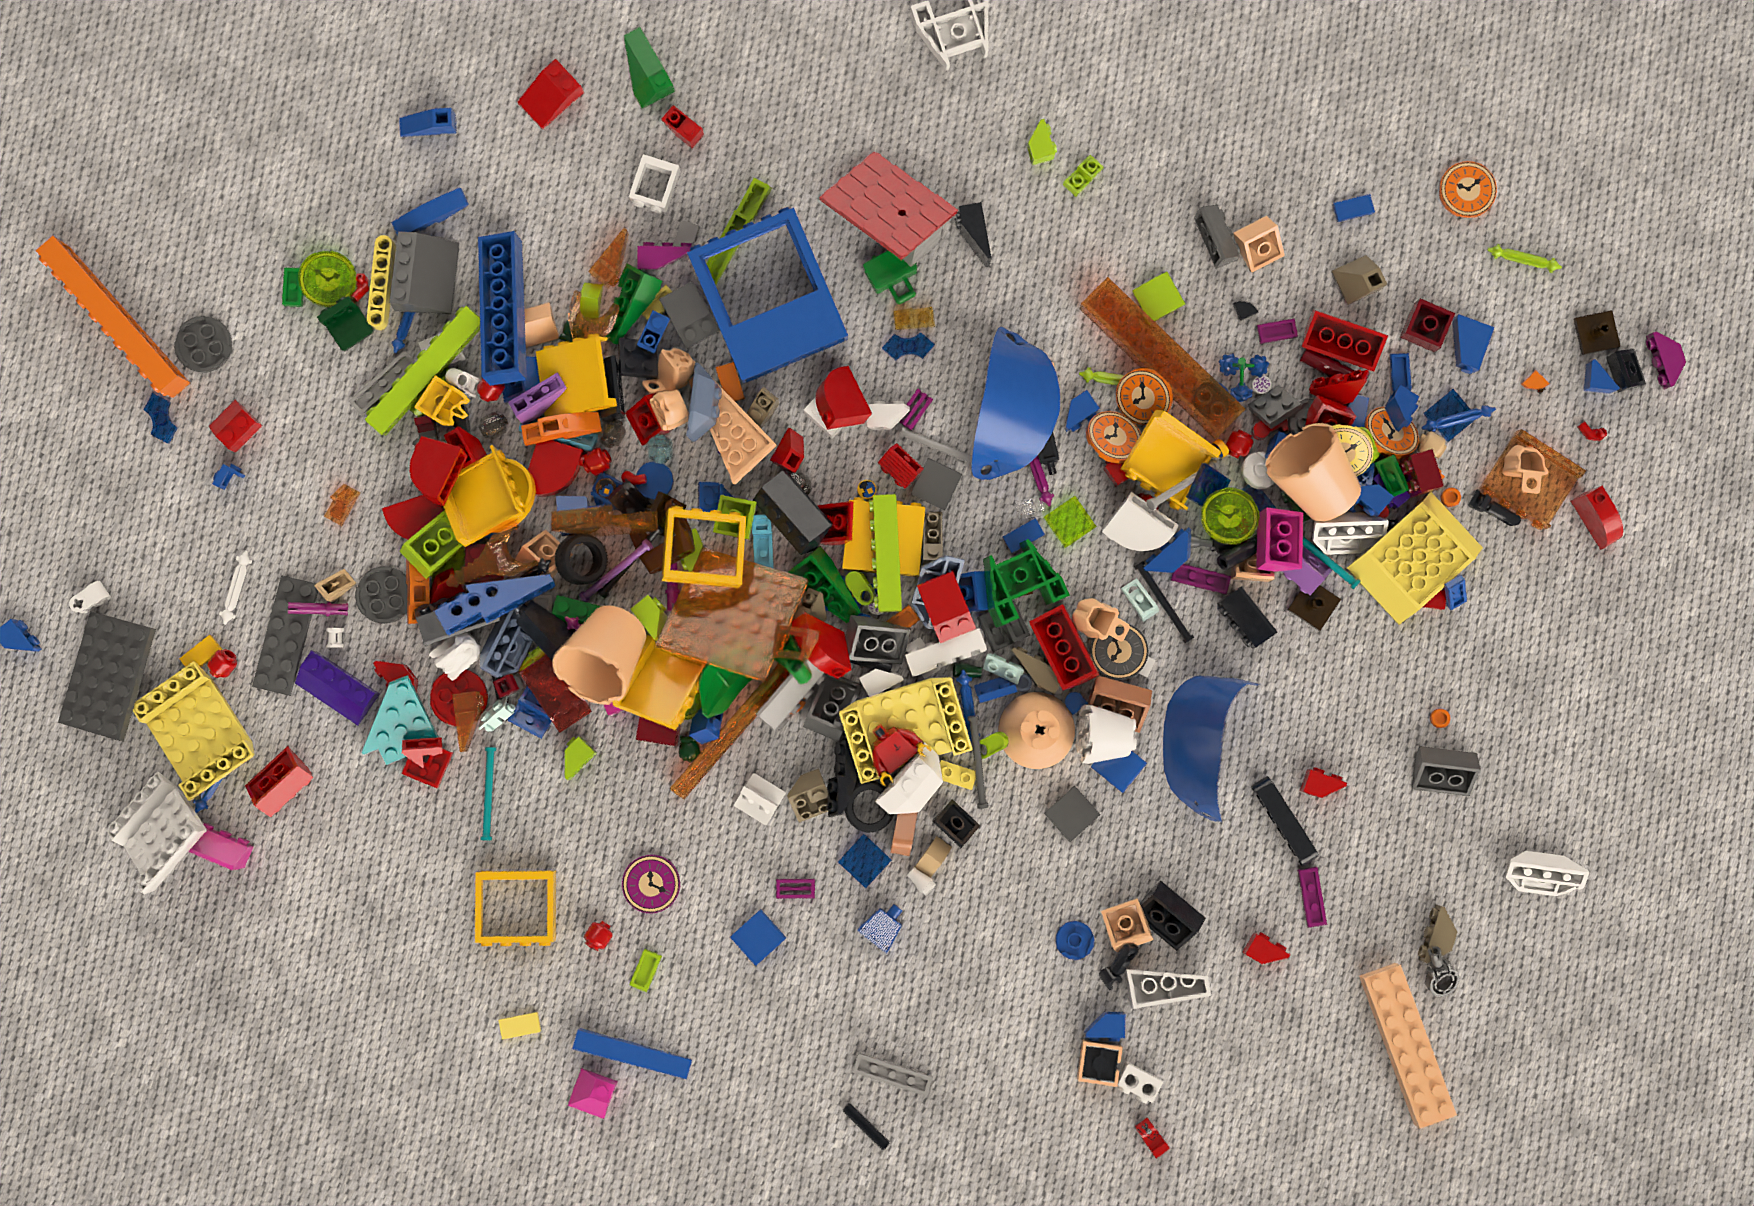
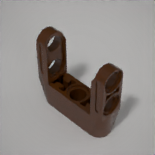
(681, 543)

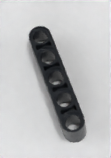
(1286, 821)

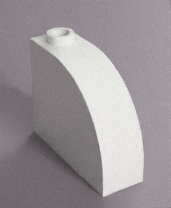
(1138, 526)

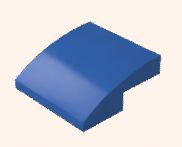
(530, 715)
(1120, 771)
(758, 937)

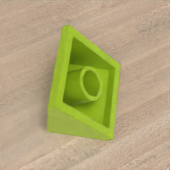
(732, 504)

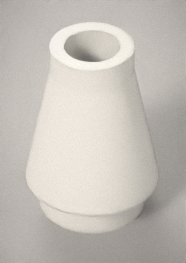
(921, 881)

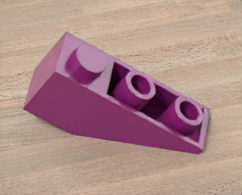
(658, 257)

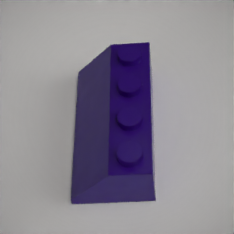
(335, 687)

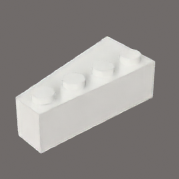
(1164, 988)

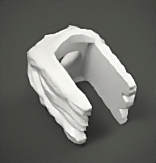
(456, 654)

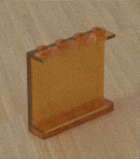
(1554, 488)
(601, 522)

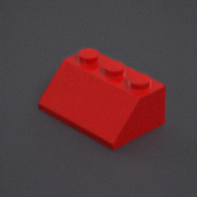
(278, 782)

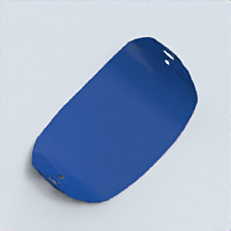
(1194, 740)

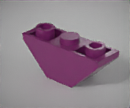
(1667, 358)

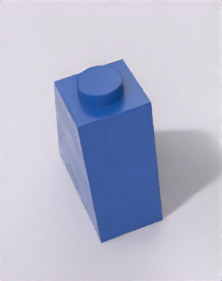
(1470, 342)

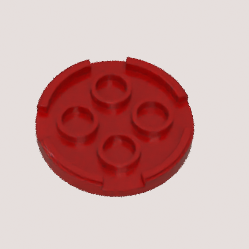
(443, 688)

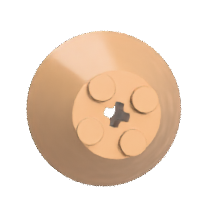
(1019, 725)

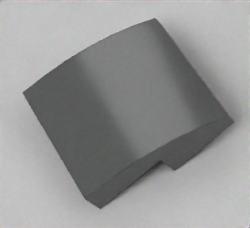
(936, 484)
(1003, 635)
(1072, 814)

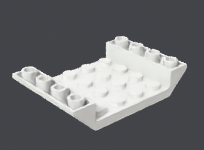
(156, 830)

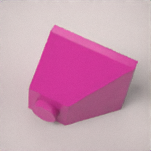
(592, 1093)

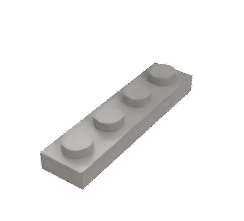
(370, 394)
(892, 1074)

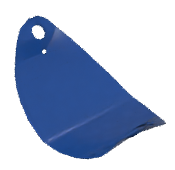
(1016, 407)

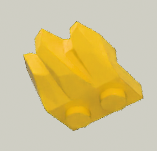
(442, 402)

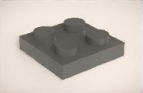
(1275, 406)

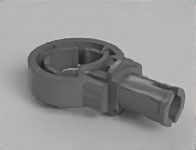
(1440, 969)

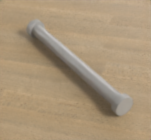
(936, 445)
(1153, 503)

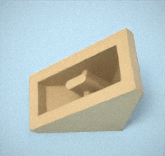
(335, 585)
(933, 857)

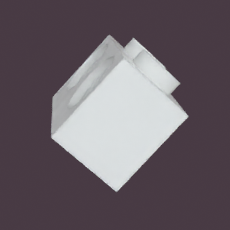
(1141, 1078)

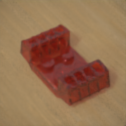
(556, 699)

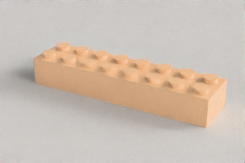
(1407, 1045)

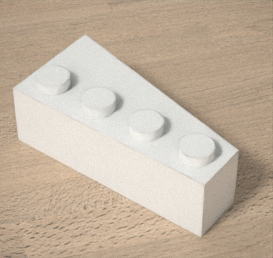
(944, 653)

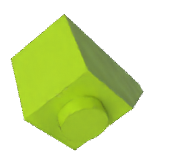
(577, 756)

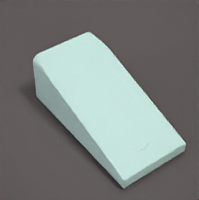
(1140, 600)

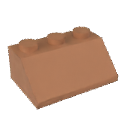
(1121, 699)

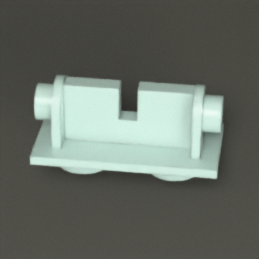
(999, 667)
(490, 719)

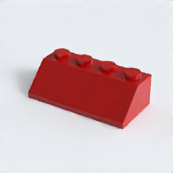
(1343, 340)
(1064, 648)

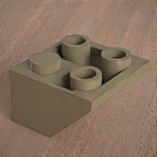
(1359, 279)
(809, 796)

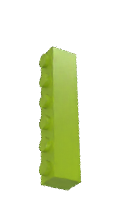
(887, 553)

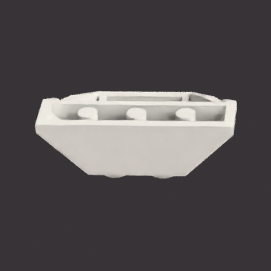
(1349, 533)
(913, 784)
(1545, 873)

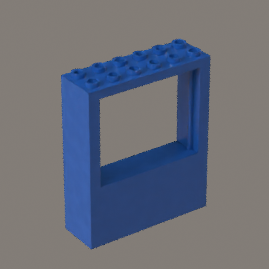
(784, 332)

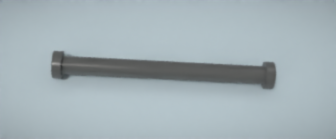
(978, 762)

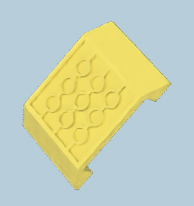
(1415, 559)
(924, 707)
(195, 729)

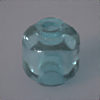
(660, 448)

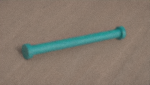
(1330, 563)
(488, 793)

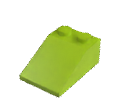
(431, 546)

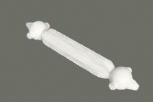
(235, 587)

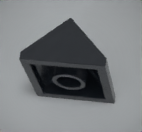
(1626, 369)
(956, 823)

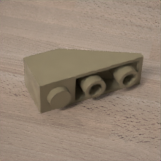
(932, 537)
(1039, 672)

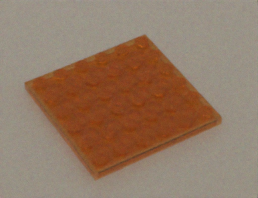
(732, 624)

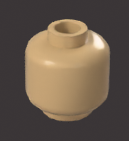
(1432, 441)

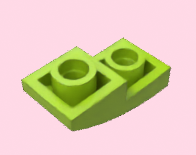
(1083, 175)

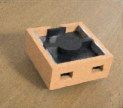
(1099, 1063)

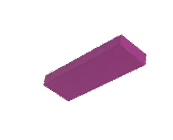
(1202, 578)
(1312, 897)

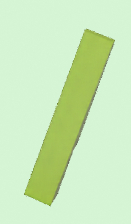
(745, 213)

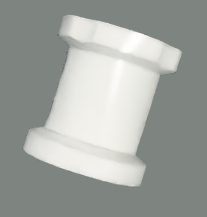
(335, 637)

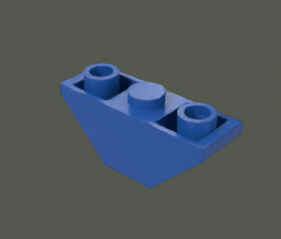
(1171, 554)

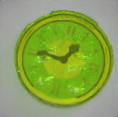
(326, 278)
(1229, 515)

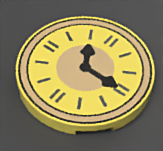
(1356, 446)

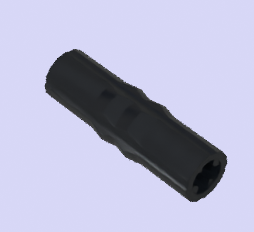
(1238, 553)

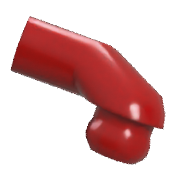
(362, 287)
(1592, 434)
(634, 479)

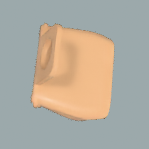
(674, 371)
(669, 409)
(1526, 464)
(1098, 620)

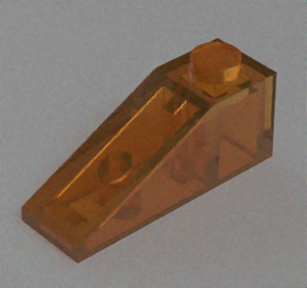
(609, 265)
(467, 714)

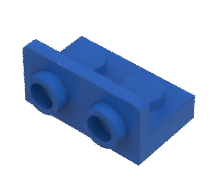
(994, 689)

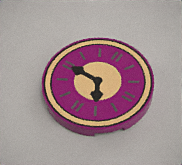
(651, 884)

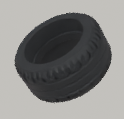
(599, 555)
(854, 821)

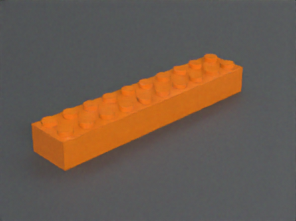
(112, 316)

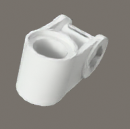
(463, 381)
(92, 596)

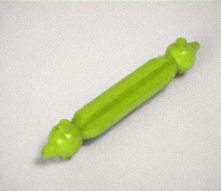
(1524, 258)
(1101, 377)

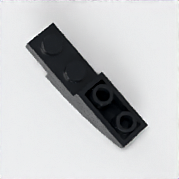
(842, 785)

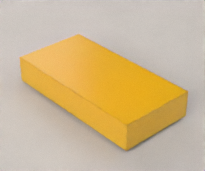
(201, 652)

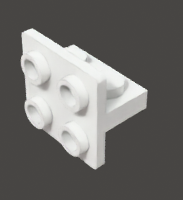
(759, 799)

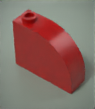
(841, 400)
(554, 467)
(436, 468)
(411, 515)
(1599, 516)
(830, 650)

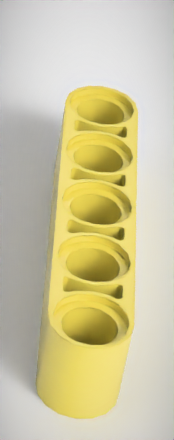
(378, 274)

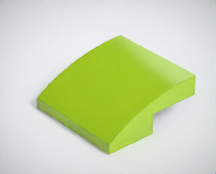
(1159, 297)

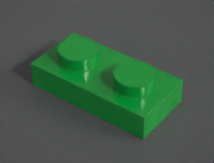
(292, 294)
(1392, 475)

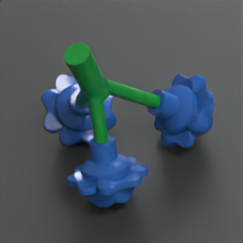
(1229, 365)

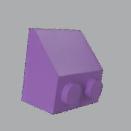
(1311, 574)

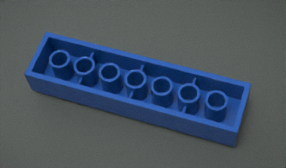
(502, 308)

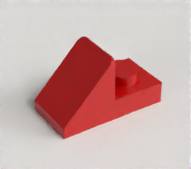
(417, 748)

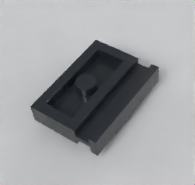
(628, 498)

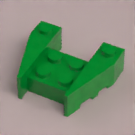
(1018, 577)

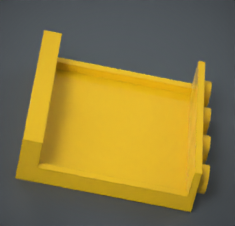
(582, 372)
(1166, 456)
(483, 499)
(859, 553)
(662, 686)

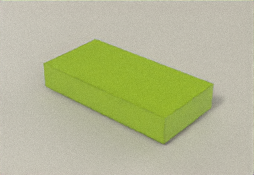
(645, 970)

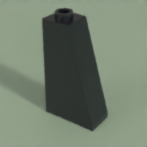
(543, 628)

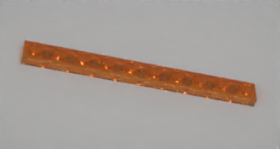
(729, 733)

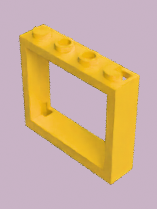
(702, 578)
(550, 875)

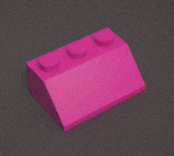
(1279, 540)
(222, 848)

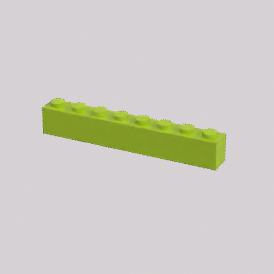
(417, 376)

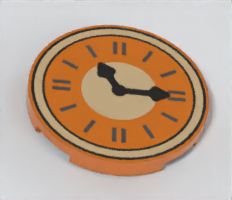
(1467, 189)
(1142, 393)
(1112, 436)
(1387, 438)

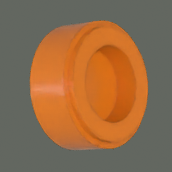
(1450, 497)
(1440, 718)

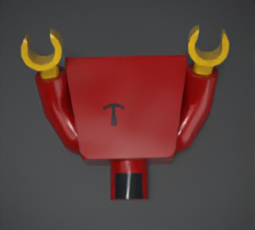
(894, 749)

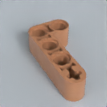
(904, 833)

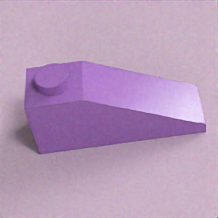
(538, 399)

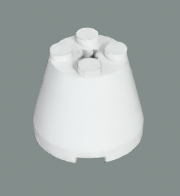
(1104, 735)

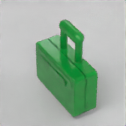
(888, 270)

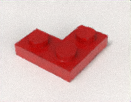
(433, 769)

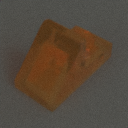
(342, 504)

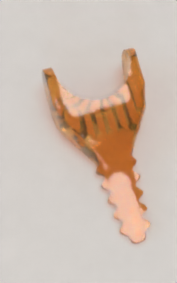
(583, 326)
(493, 560)

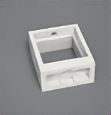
(657, 165)

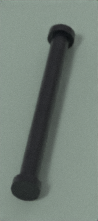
(604, 592)
(1164, 602)

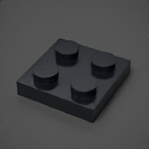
(635, 360)

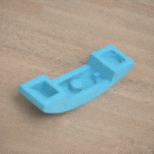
(762, 540)

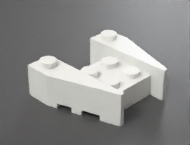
(953, 31)

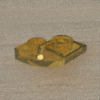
(914, 318)

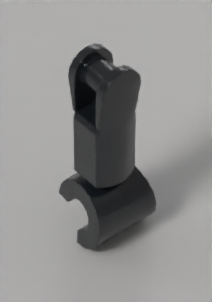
(1484, 504)
(1119, 965)

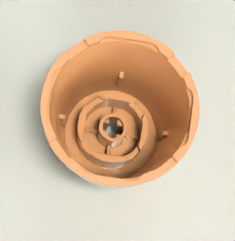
(1315, 472)
(601, 655)

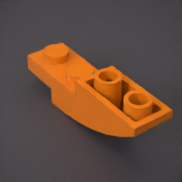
(560, 426)
(417, 591)

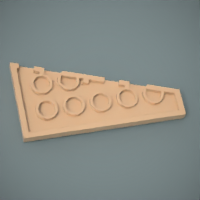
(738, 438)

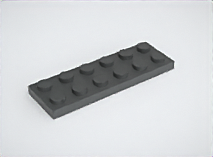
(284, 637)

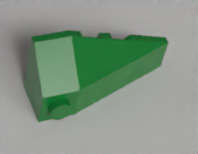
(646, 72)
(636, 294)
(825, 578)

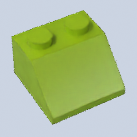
(651, 615)

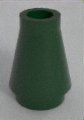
(971, 670)

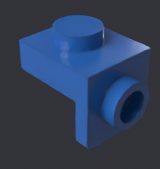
(224, 475)

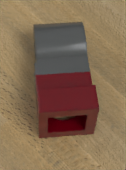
(426, 427)
(510, 683)

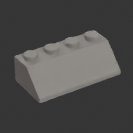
(787, 698)

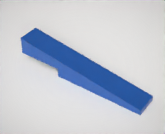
(631, 1053)

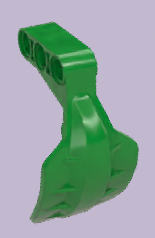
(720, 686)

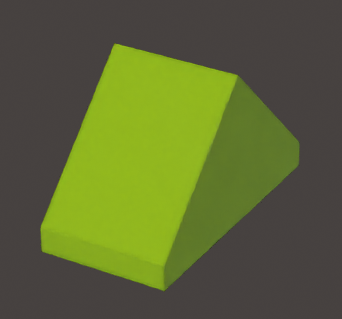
(591, 300)

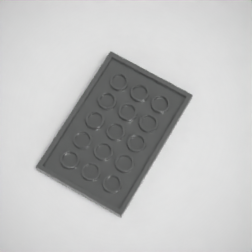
(107, 676)

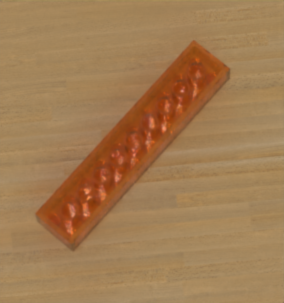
(1154, 349)

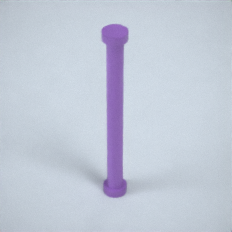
(646, 545)

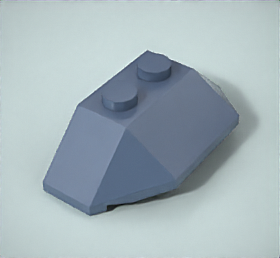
(703, 404)
(932, 570)
(505, 646)

